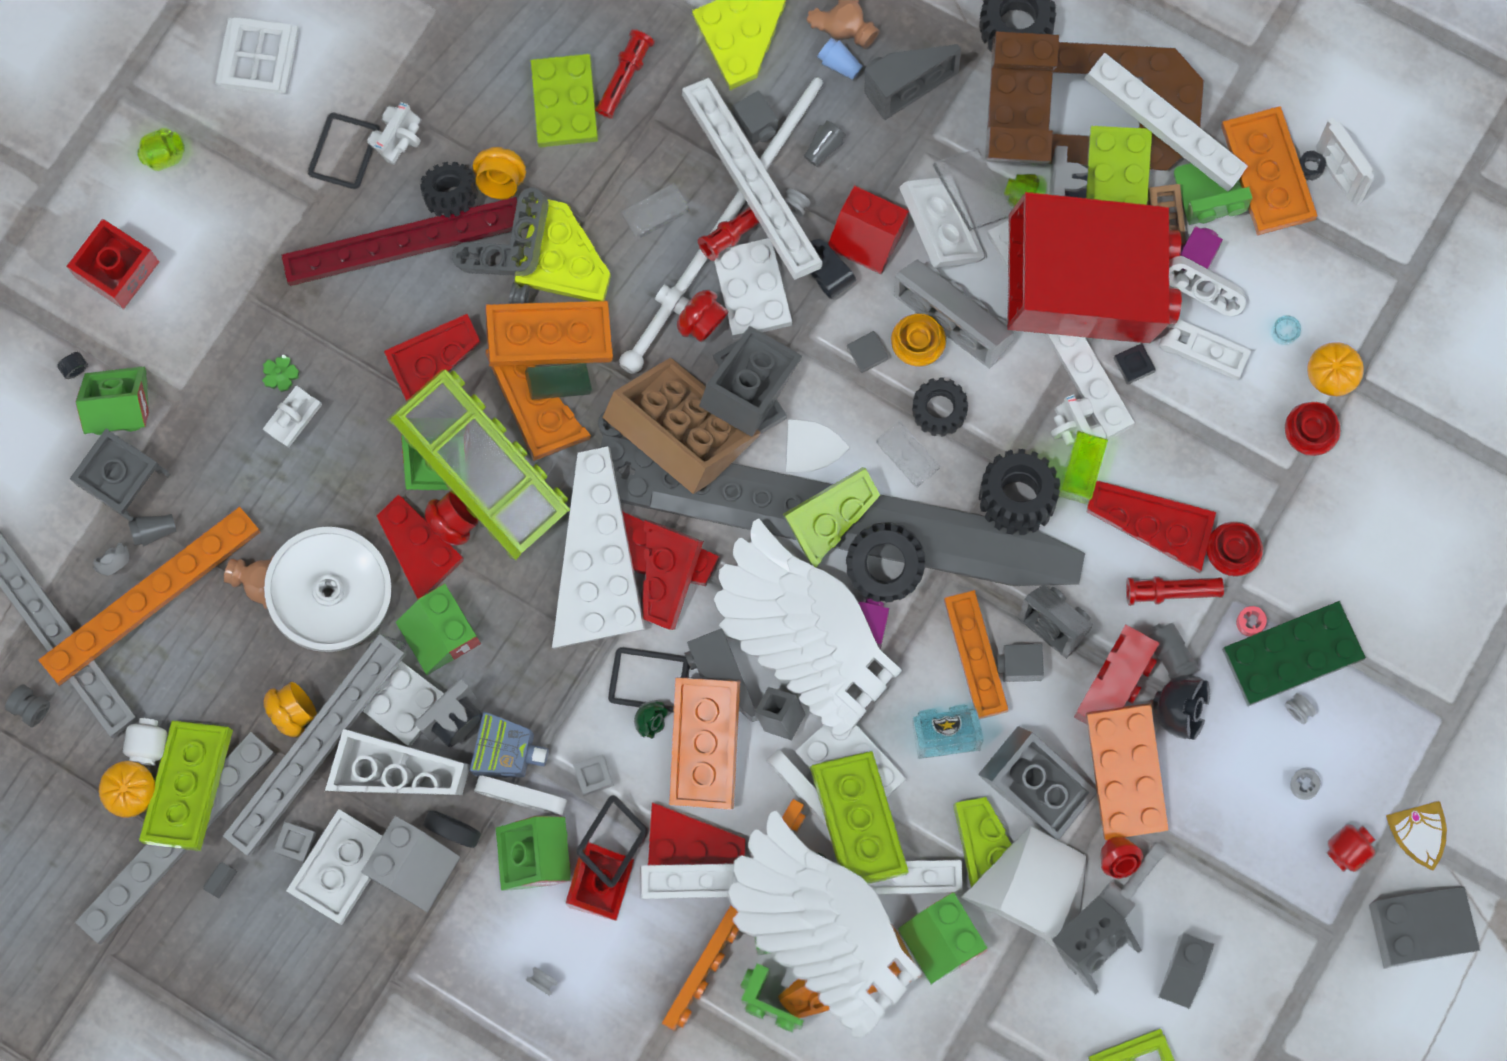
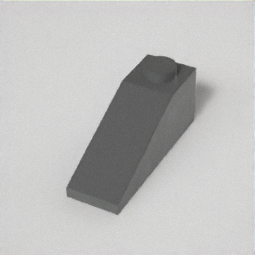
(715, 661)

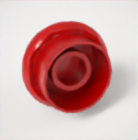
(701, 315)
(1312, 428)
(450, 519)
(1234, 549)

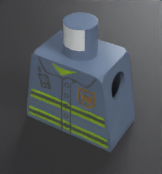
(505, 749)

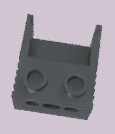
(115, 472)
(1093, 939)

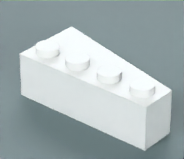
(387, 767)

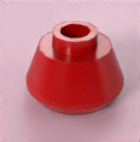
(1120, 857)

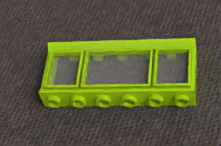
(479, 462)

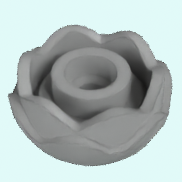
(112, 560)

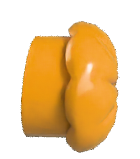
(498, 172)
(918, 340)
(1335, 369)
(289, 709)
(126, 789)

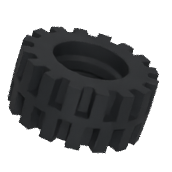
(445, 177)
(945, 389)

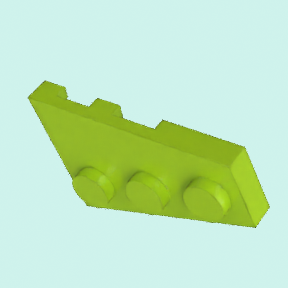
(830, 513)
(980, 836)

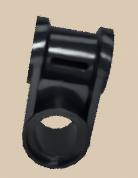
(834, 274)

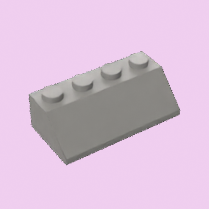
(962, 319)

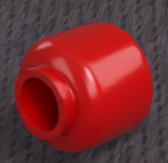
(1351, 848)

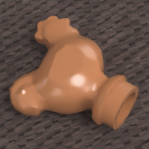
(844, 22)
(251, 577)

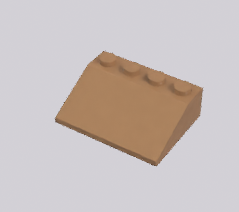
(666, 423)

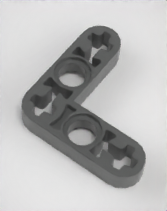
(510, 252)

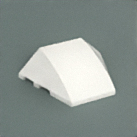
(1033, 884)

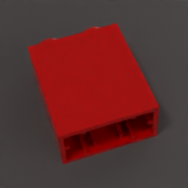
(1091, 268)

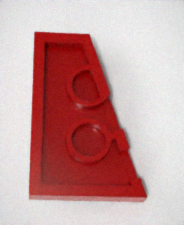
(427, 354)
(419, 551)
(669, 570)
(687, 841)

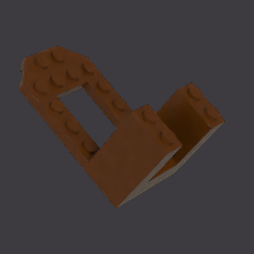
(1023, 89)

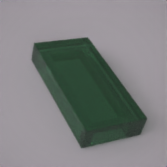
(558, 381)

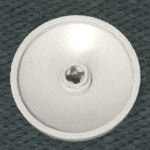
(320, 561)

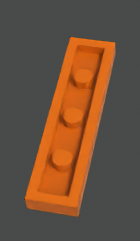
(976, 654)

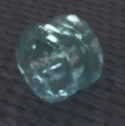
(1286, 320)

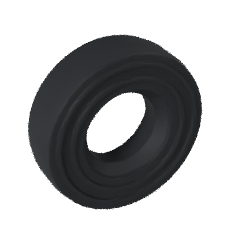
(452, 829)

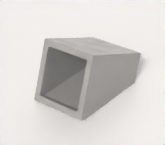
(410, 864)

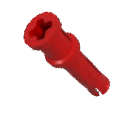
(629, 60)
(727, 234)
(1158, 590)

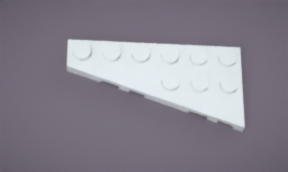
(598, 575)

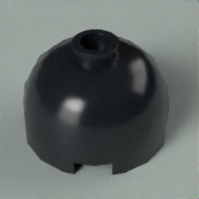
(1181, 705)

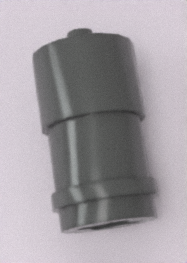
(1173, 651)

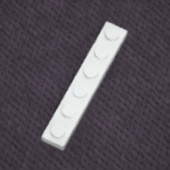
(1166, 122)

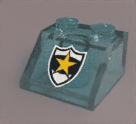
(947, 732)

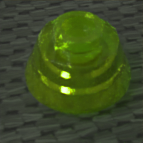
(1017, 187)

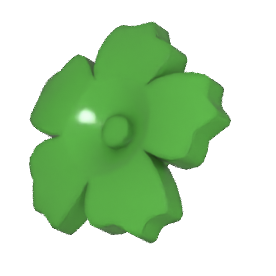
(279, 373)

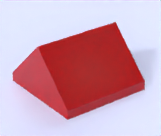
(589, 892)

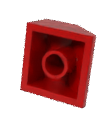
(868, 229)

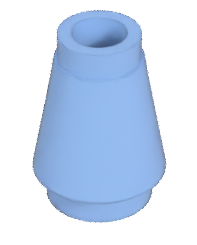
(840, 59)

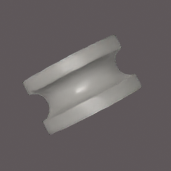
(796, 202)
(1300, 708)
(1315, 782)
(542, 981)

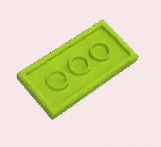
(186, 785)
(859, 817)

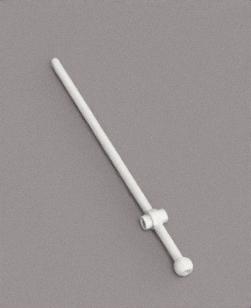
(673, 299)

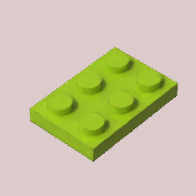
(564, 100)
(1119, 164)

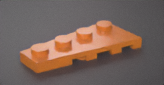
(544, 423)

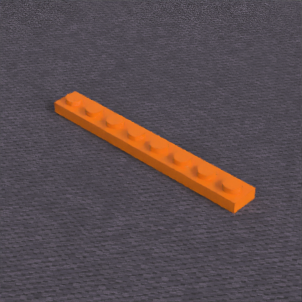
(149, 596)
(712, 956)

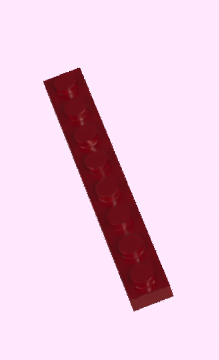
(399, 242)

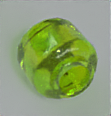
(160, 149)

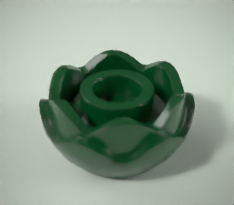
(650, 718)

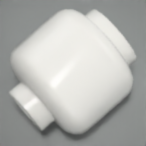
(145, 742)

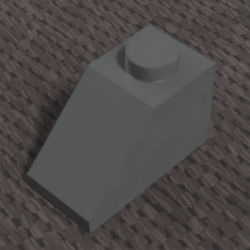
(1186, 970)

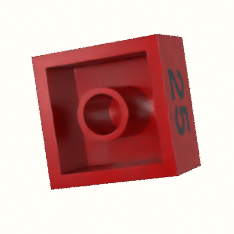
(113, 263)

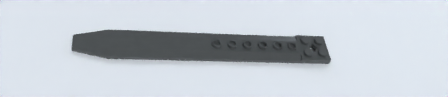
(949, 538)

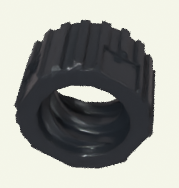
(1314, 157)
(72, 365)

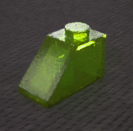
(1082, 467)

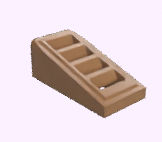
(1175, 190)

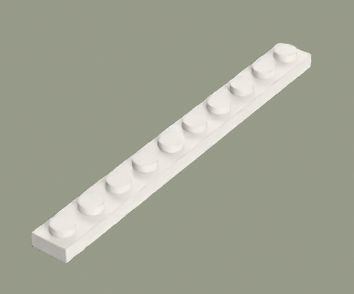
(716, 879)

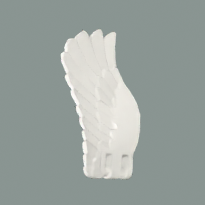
(802, 628)
(820, 924)

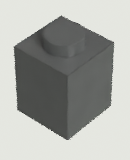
(756, 118)
(1021, 663)
(779, 713)

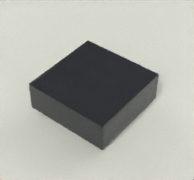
(1134, 363)

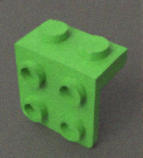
(1205, 199)
(753, 984)

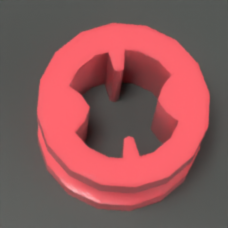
(1241, 622)

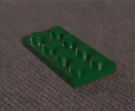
(1293, 653)

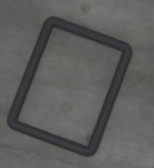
(330, 117)
(619, 651)
(611, 883)

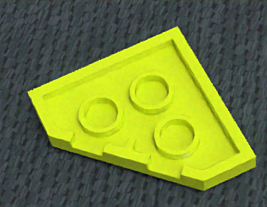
(739, 35)
(566, 259)

